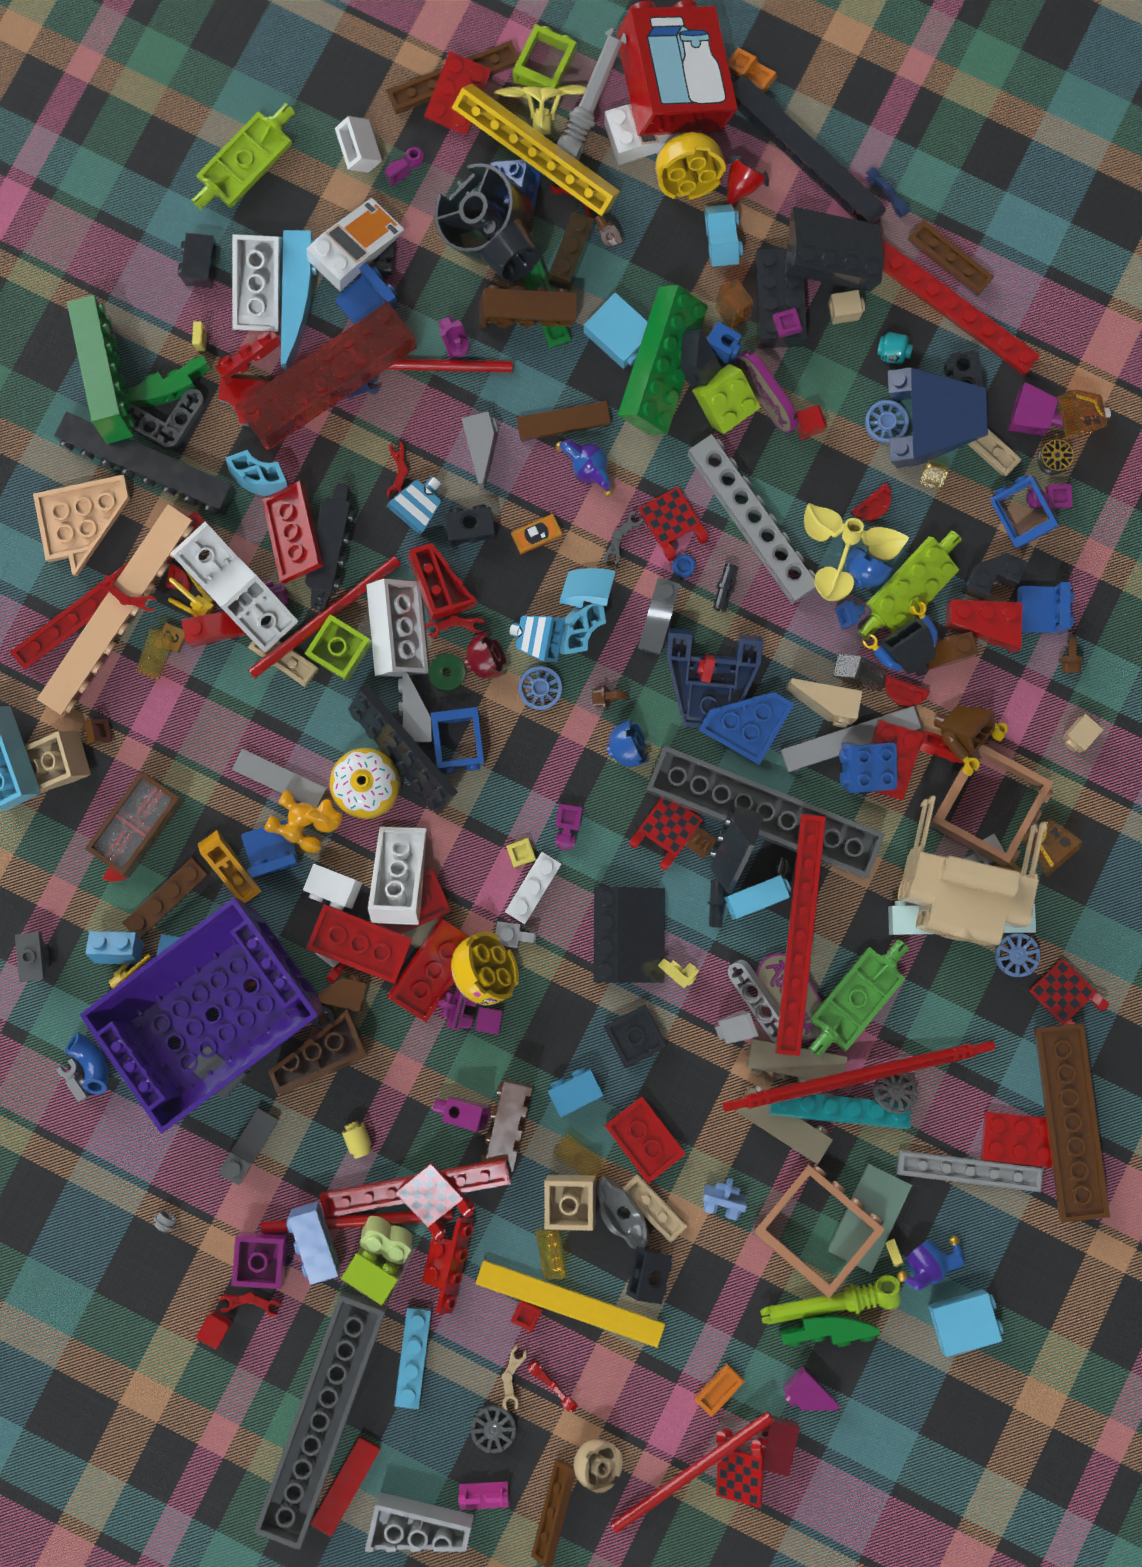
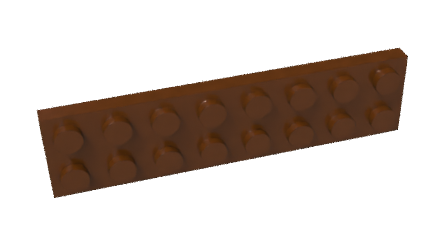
(1071, 1122)

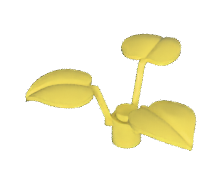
(541, 117)
(822, 523)

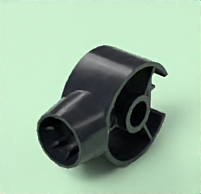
(510, 244)

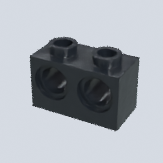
(971, 361)

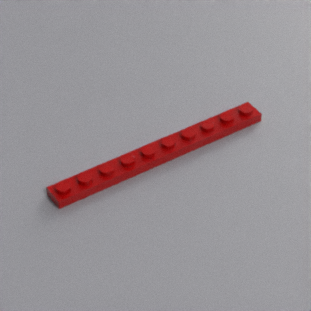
(957, 310)
(71, 618)
(800, 935)

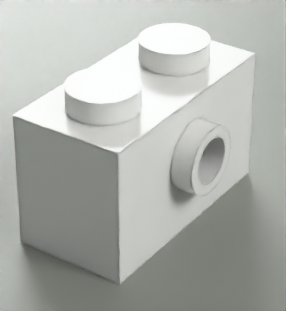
(358, 144)
(332, 886)

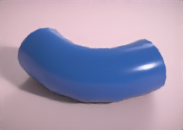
(92, 1061)

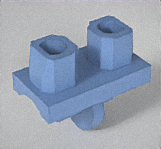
(725, 1196)

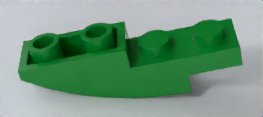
(158, 391)
(839, 1328)

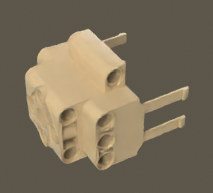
(968, 897)

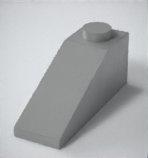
(480, 439)
(736, 1027)

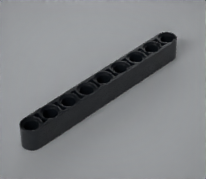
(806, 152)

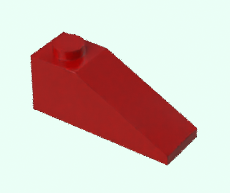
(210, 629)

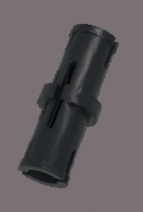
(725, 587)

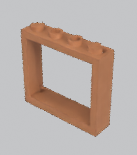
(1022, 834)
(853, 1204)

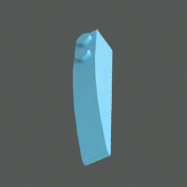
(296, 292)

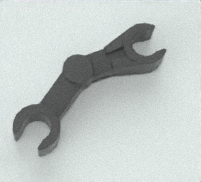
(617, 536)

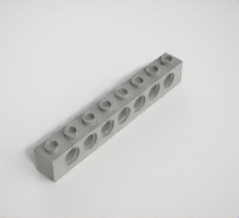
(739, 513)

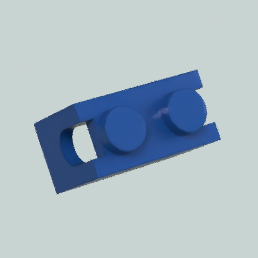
(725, 344)

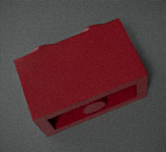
(781, 1444)

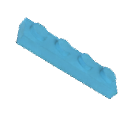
(413, 1357)

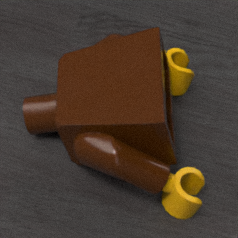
(967, 730)

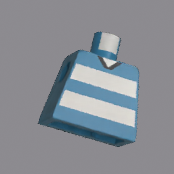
(417, 504)
(539, 636)

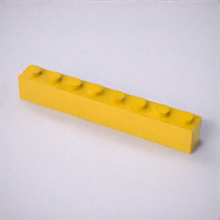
(535, 149)

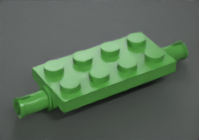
(857, 998)

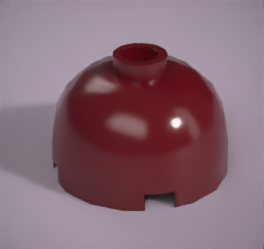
(485, 657)

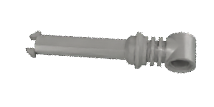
(583, 116)

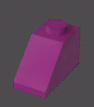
(808, 1393)

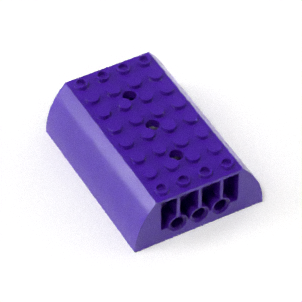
(174, 998)

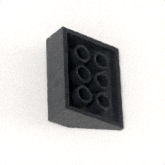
(834, 250)
(628, 935)

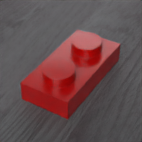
(933, 745)

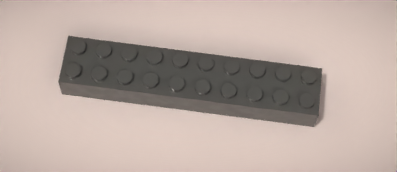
(718, 792)
(320, 1419)

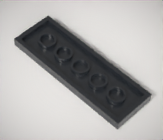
(402, 750)

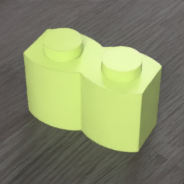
(384, 1239)

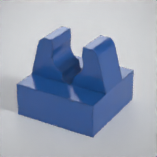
(849, 614)

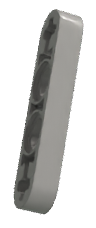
(755, 1003)

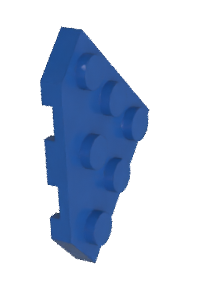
(748, 724)

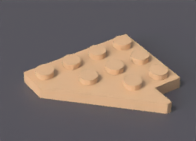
(78, 518)

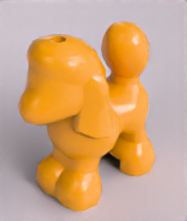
(300, 815)

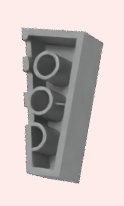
(417, 1526)

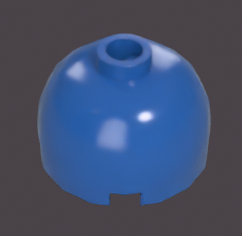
(867, 569)
(627, 744)

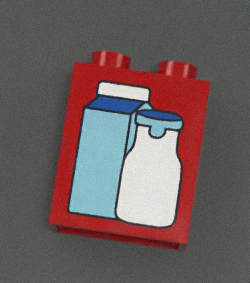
(676, 69)

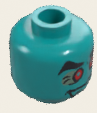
(894, 348)

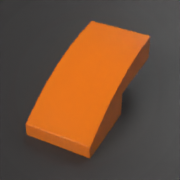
(746, 64)

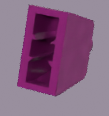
(1034, 411)
(472, 1114)

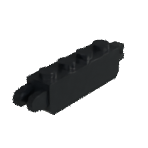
(332, 536)

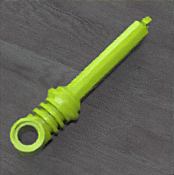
(851, 1299)

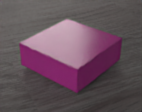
(787, 323)
(488, 1020)

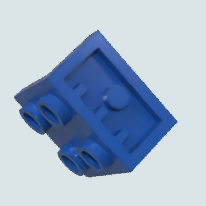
(522, 174)
(268, 852)

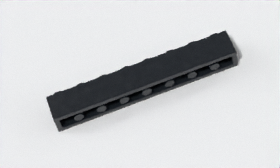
(146, 464)

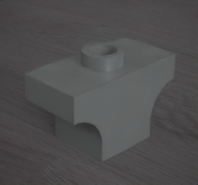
(31, 956)

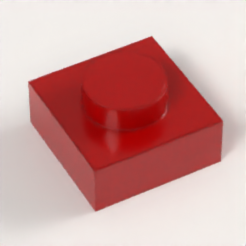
(706, 668)

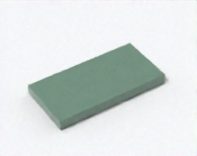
(884, 1197)

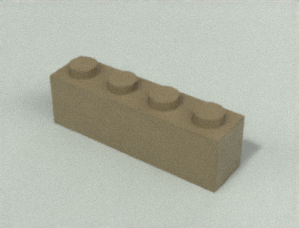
(806, 1066)
(792, 1131)

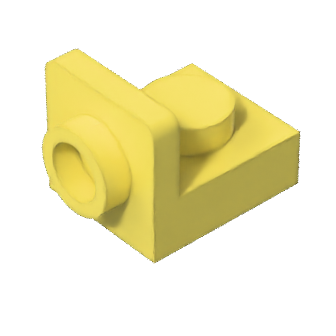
(681, 976)

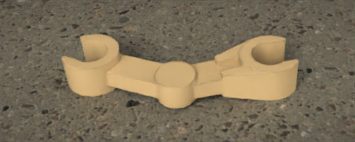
(507, 1377)

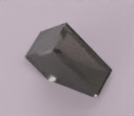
(859, 672)

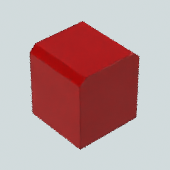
(810, 422)
(214, 1329)

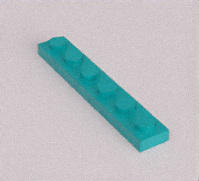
(841, 1110)

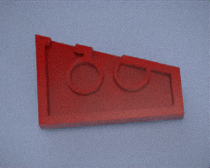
(246, 353)

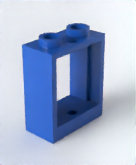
(1038, 531)
(458, 716)

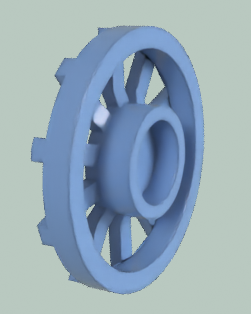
(886, 421)
(540, 688)
(1017, 955)

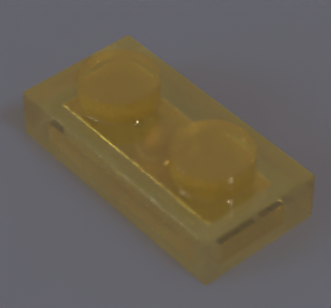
(155, 653)
(579, 1156)
(551, 1254)

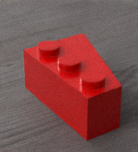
(438, 585)
(988, 620)

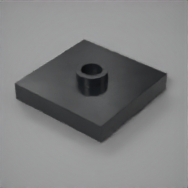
(635, 1036)

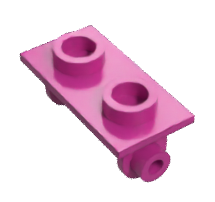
(483, 1495)

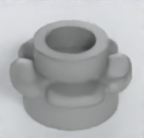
(164, 1221)

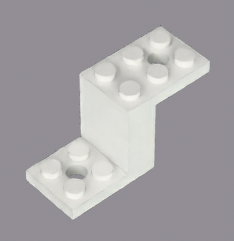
(234, 587)

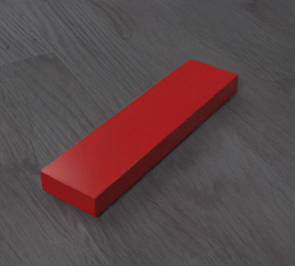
(345, 1486)

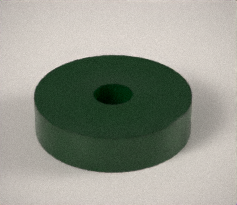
(443, 662)

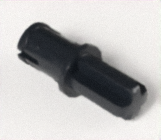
(716, 904)

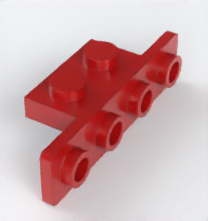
(446, 1264)

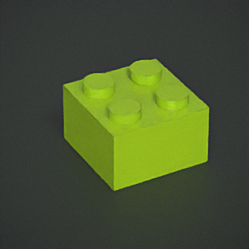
(727, 399)
(338, 648)
(372, 1275)

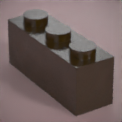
(571, 251)

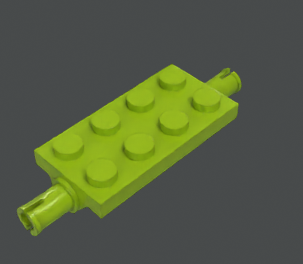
(244, 158)
(913, 582)

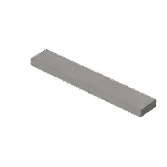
(830, 745)
(969, 1170)

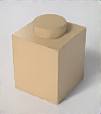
(846, 306)
(1081, 734)

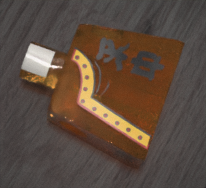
(1082, 413)
(1055, 848)

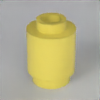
(357, 1139)

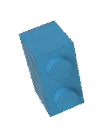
(114, 947)
(574, 1092)

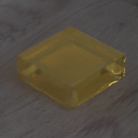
(934, 475)

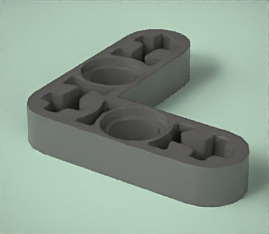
(170, 426)

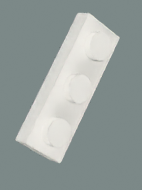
(533, 888)

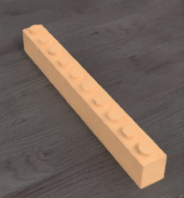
(112, 616)

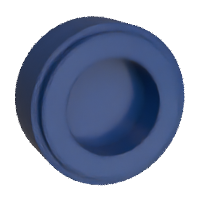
(683, 566)

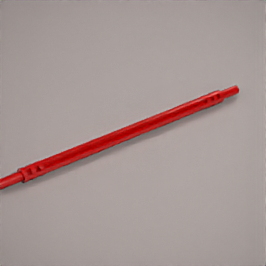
(858, 1076)

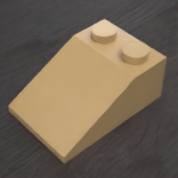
(830, 702)
(58, 759)

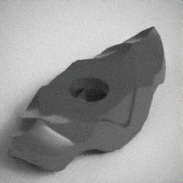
(611, 1198)

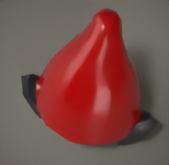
(743, 180)

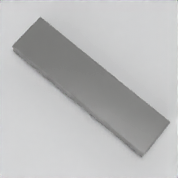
(278, 778)

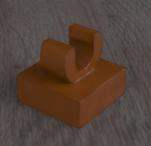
(97, 731)
(701, 842)

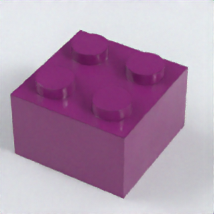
(259, 1260)

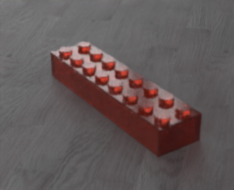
(327, 376)

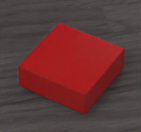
(526, 1315)

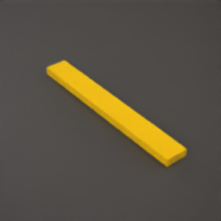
(570, 1303)

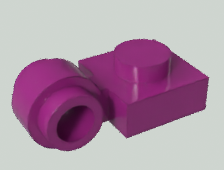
(401, 169)
(1058, 496)
(567, 819)

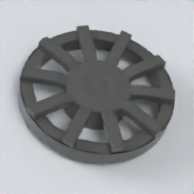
(895, 1093)
(493, 1429)

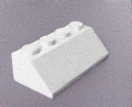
(397, 628)

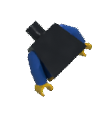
(909, 646)

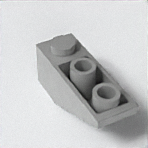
(415, 715)

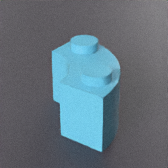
(722, 235)
(254, 475)
(579, 626)

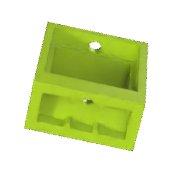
(527, 77)

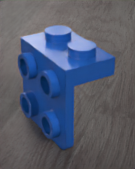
(366, 295)
(1046, 608)
(868, 767)

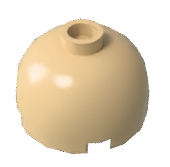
(597, 1465)

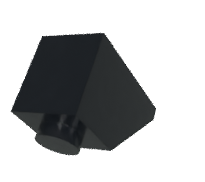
(698, 359)

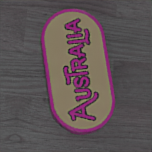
(768, 392)
(771, 975)

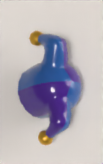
(588, 463)
(930, 1264)

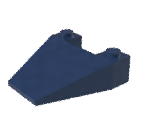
(943, 415)
(729, 678)

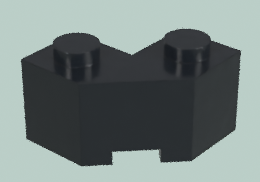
(1002, 569)

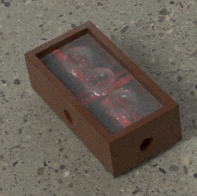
(134, 824)

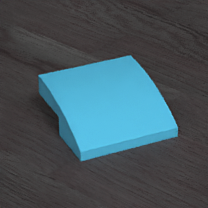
(587, 585)

